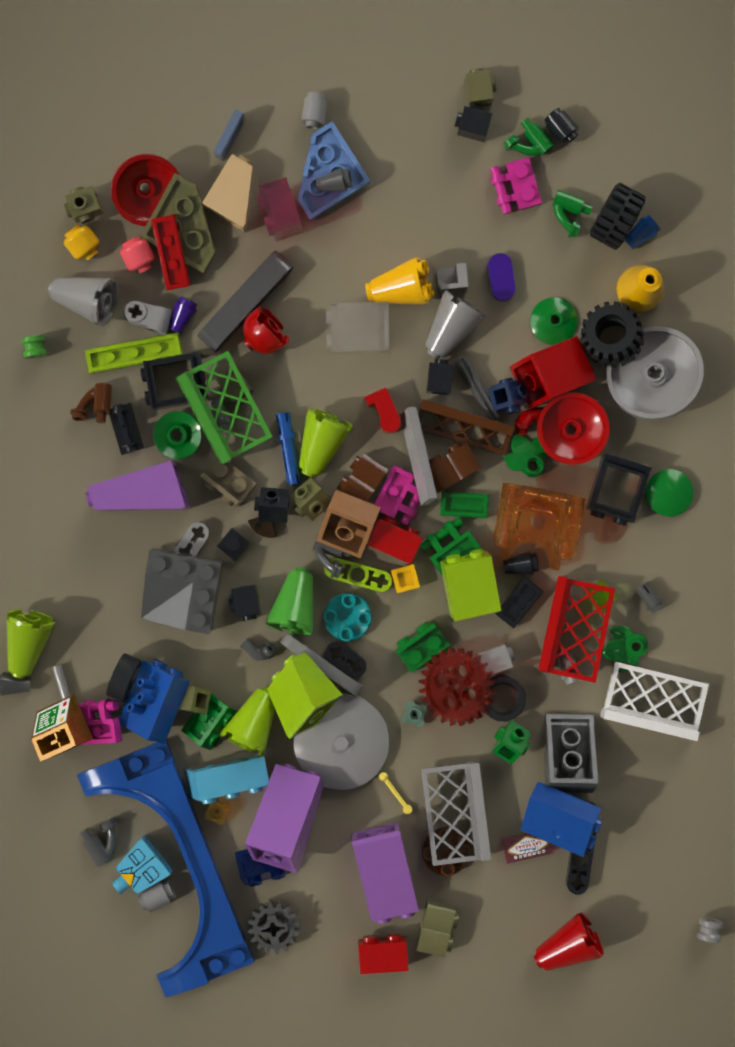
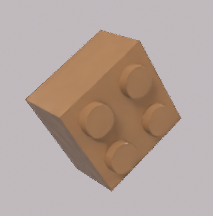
(348, 524)

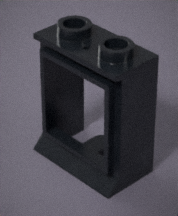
(148, 376)
(600, 510)

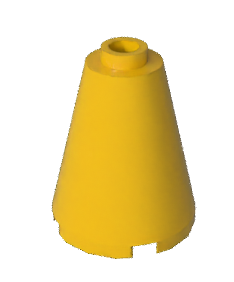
(640, 288)

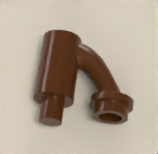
(102, 401)

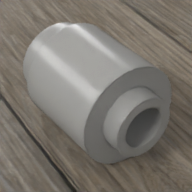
(314, 110)
(156, 896)

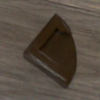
(263, 528)

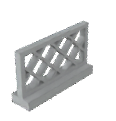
(476, 810)

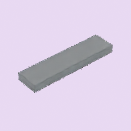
(418, 456)

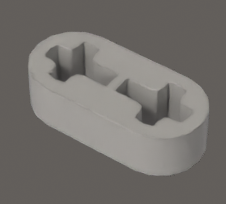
(188, 536)

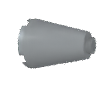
(86, 296)
(451, 324)

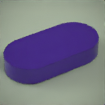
(501, 277)

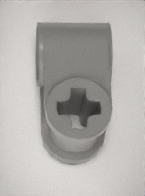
(153, 317)

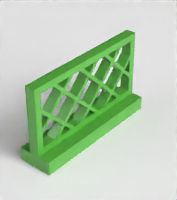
(205, 417)

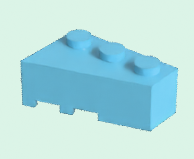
(227, 779)

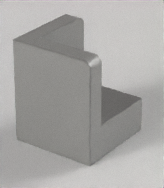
(453, 278)

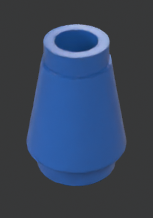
(642, 232)

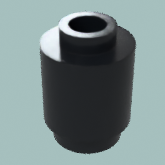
(561, 126)

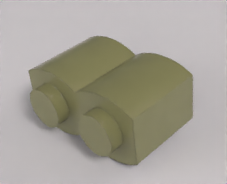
(436, 929)

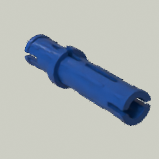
(288, 448)

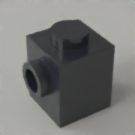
(473, 123)
(439, 377)
(272, 505)
(245, 602)

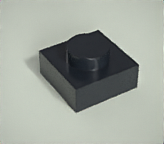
(233, 544)

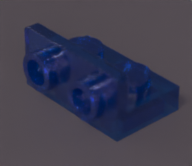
(254, 872)

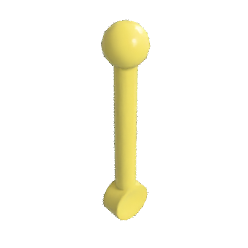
(407, 808)

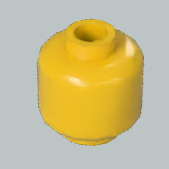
(81, 242)

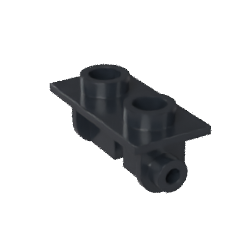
(126, 428)

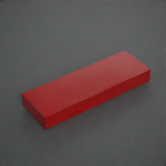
(170, 252)

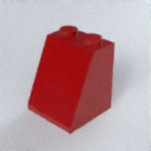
(553, 371)

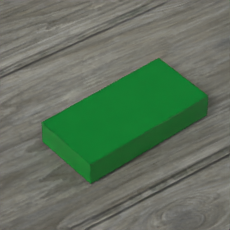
(464, 504)

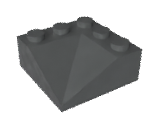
(181, 590)

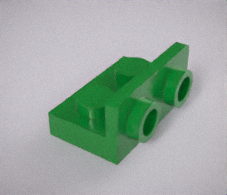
(420, 647)
(206, 729)

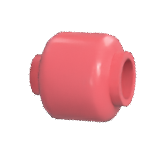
(137, 254)

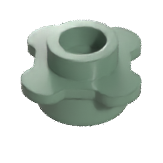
(409, 718)

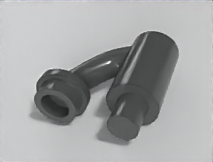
(321, 551)
(95, 847)

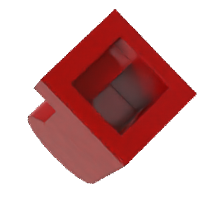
(386, 410)

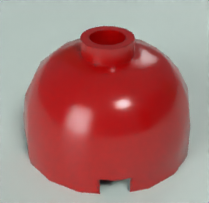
(263, 332)

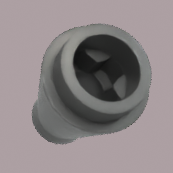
(335, 181)
(13, 685)

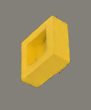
(405, 578)

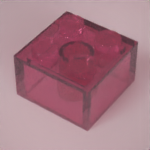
(281, 209)

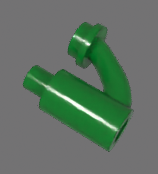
(535, 134)
(572, 204)

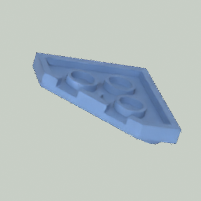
(326, 154)

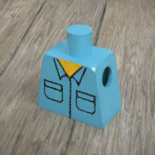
(141, 867)

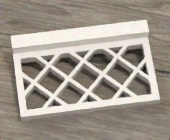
(649, 721)

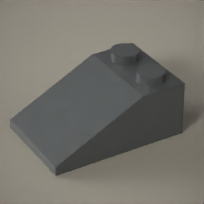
(570, 753)

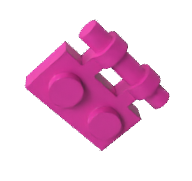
(523, 186)
(393, 493)
(105, 728)

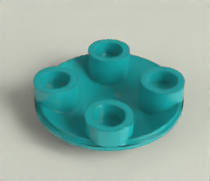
(347, 616)

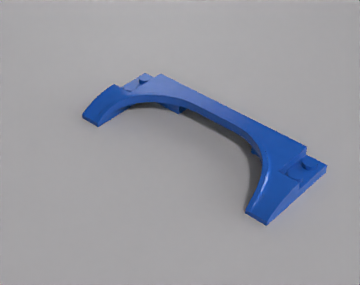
(155, 780)

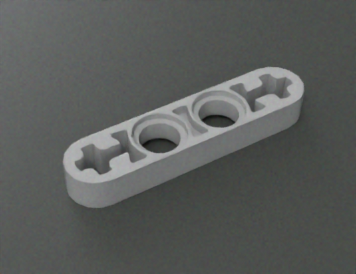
(326, 666)

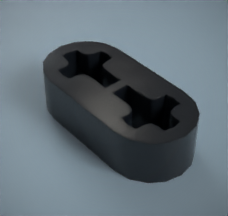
(342, 664)

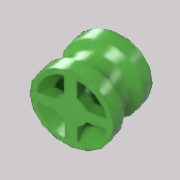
(34, 347)

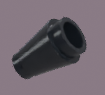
(522, 564)

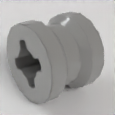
(709, 930)

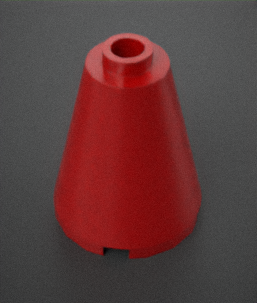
(570, 945)

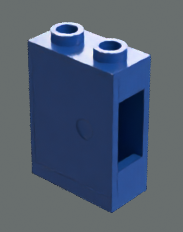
(154, 701)
(562, 819)

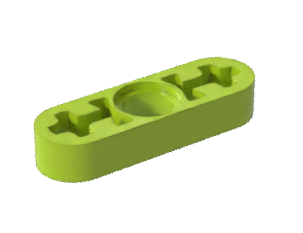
(377, 572)

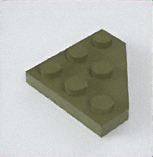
(185, 202)

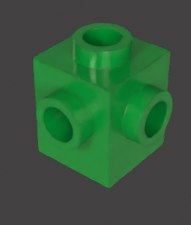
(511, 742)

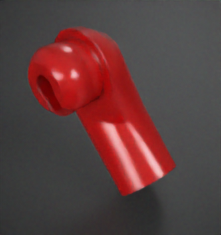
(525, 420)

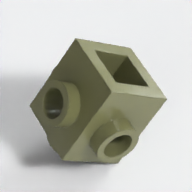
(83, 204)
(310, 499)

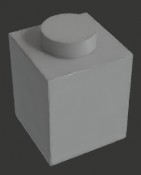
(497, 657)

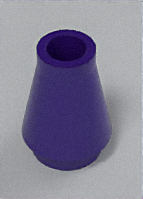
(182, 314)

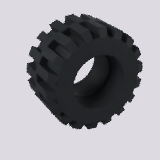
(617, 216)
(609, 316)

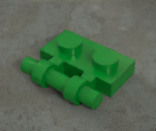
(461, 545)

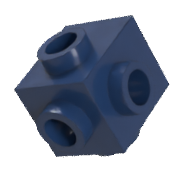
(508, 396)

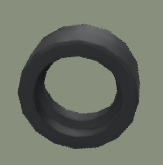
(123, 677)
(520, 701)

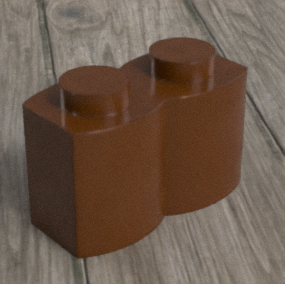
(453, 466)
(363, 479)

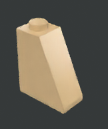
(232, 192)

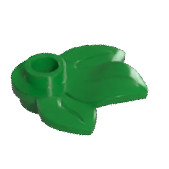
(524, 452)
(621, 648)

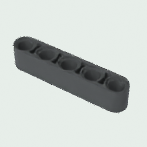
(244, 301)

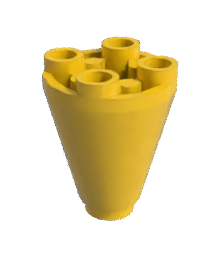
(402, 284)

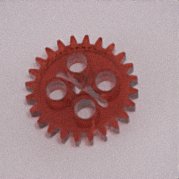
(475, 678)

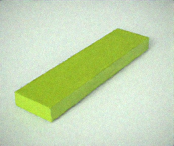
(132, 353)

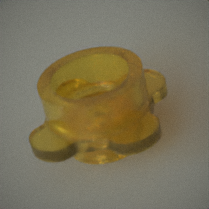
(219, 817)

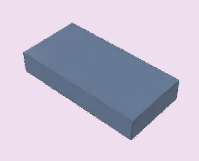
(229, 135)

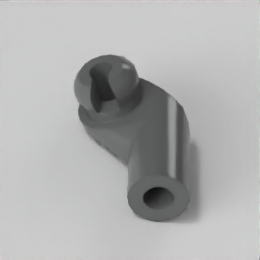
(259, 652)

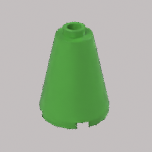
(294, 604)

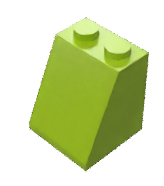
(301, 694)

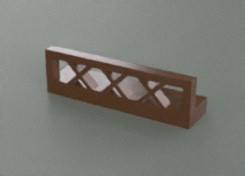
(468, 419)

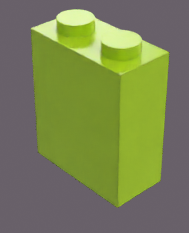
(470, 585)

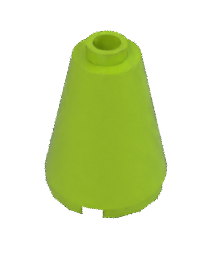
(321, 440)
(26, 640)
(252, 723)

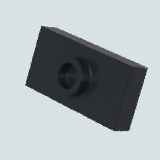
(519, 602)

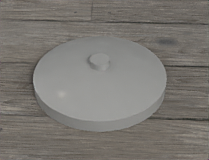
(661, 378)
(345, 745)

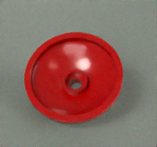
(128, 199)
(589, 423)

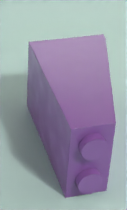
(146, 489)
(285, 818)
(385, 873)

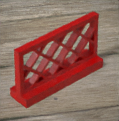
(555, 627)

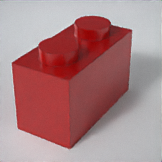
(394, 540)
(383, 954)

